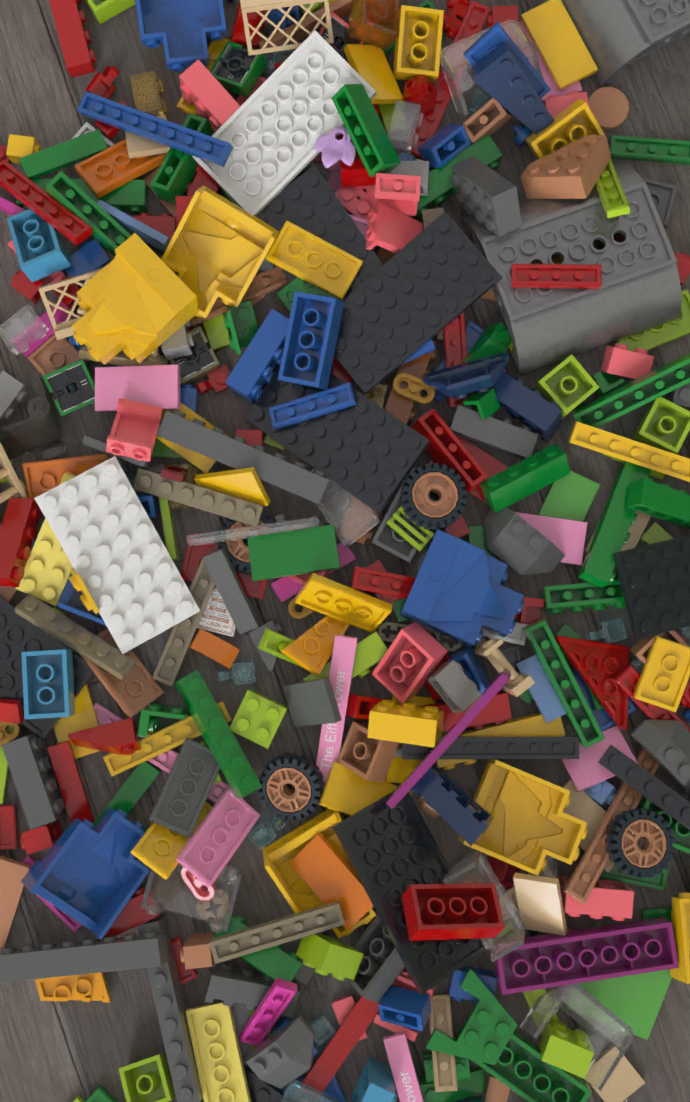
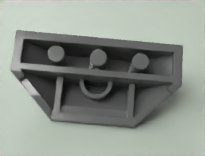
(520, 543)
(668, 746)
(283, 1054)

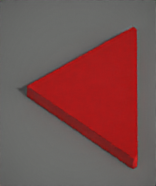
(598, 666)

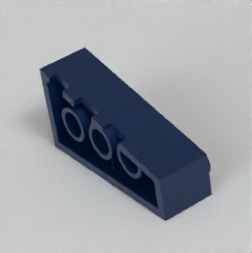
(508, 85)
(528, 406)
(453, 804)

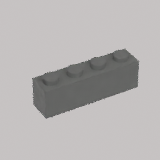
(492, 433)

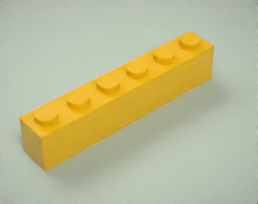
(524, 726)

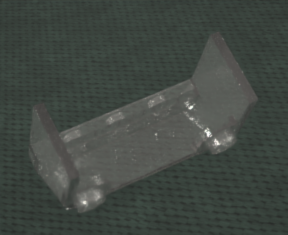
(456, 64)
(477, 870)
(607, 1031)

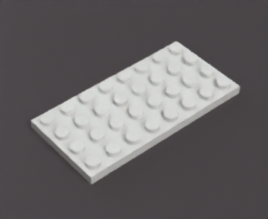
(280, 124)
(117, 554)

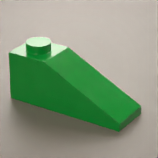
(492, 341)
(466, 1088)

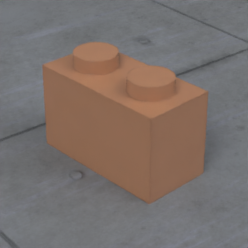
(486, 120)
(197, 951)

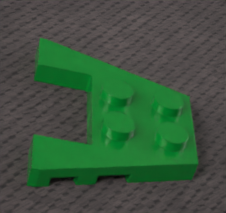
(485, 1030)

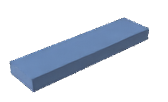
(133, 226)

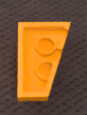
(316, 644)
(74, 987)

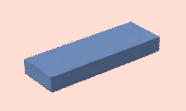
(542, 690)

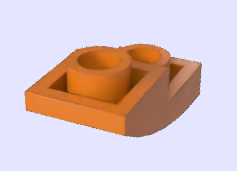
(214, 648)

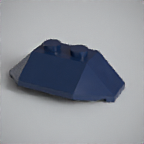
(468, 376)

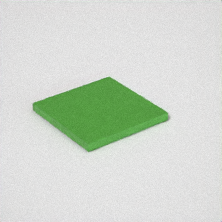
(632, 997)

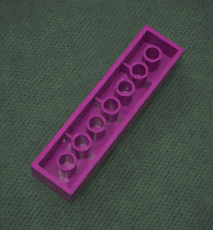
(588, 955)

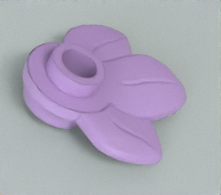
(335, 149)

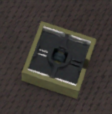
(200, 362)

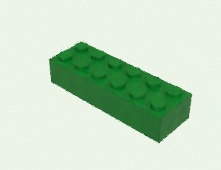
(534, 1079)

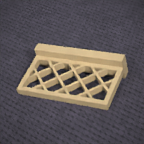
(250, 6)
(64, 328)

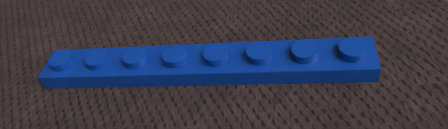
(155, 129)

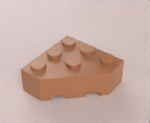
(567, 171)

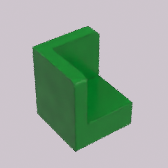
(606, 382)
(485, 402)

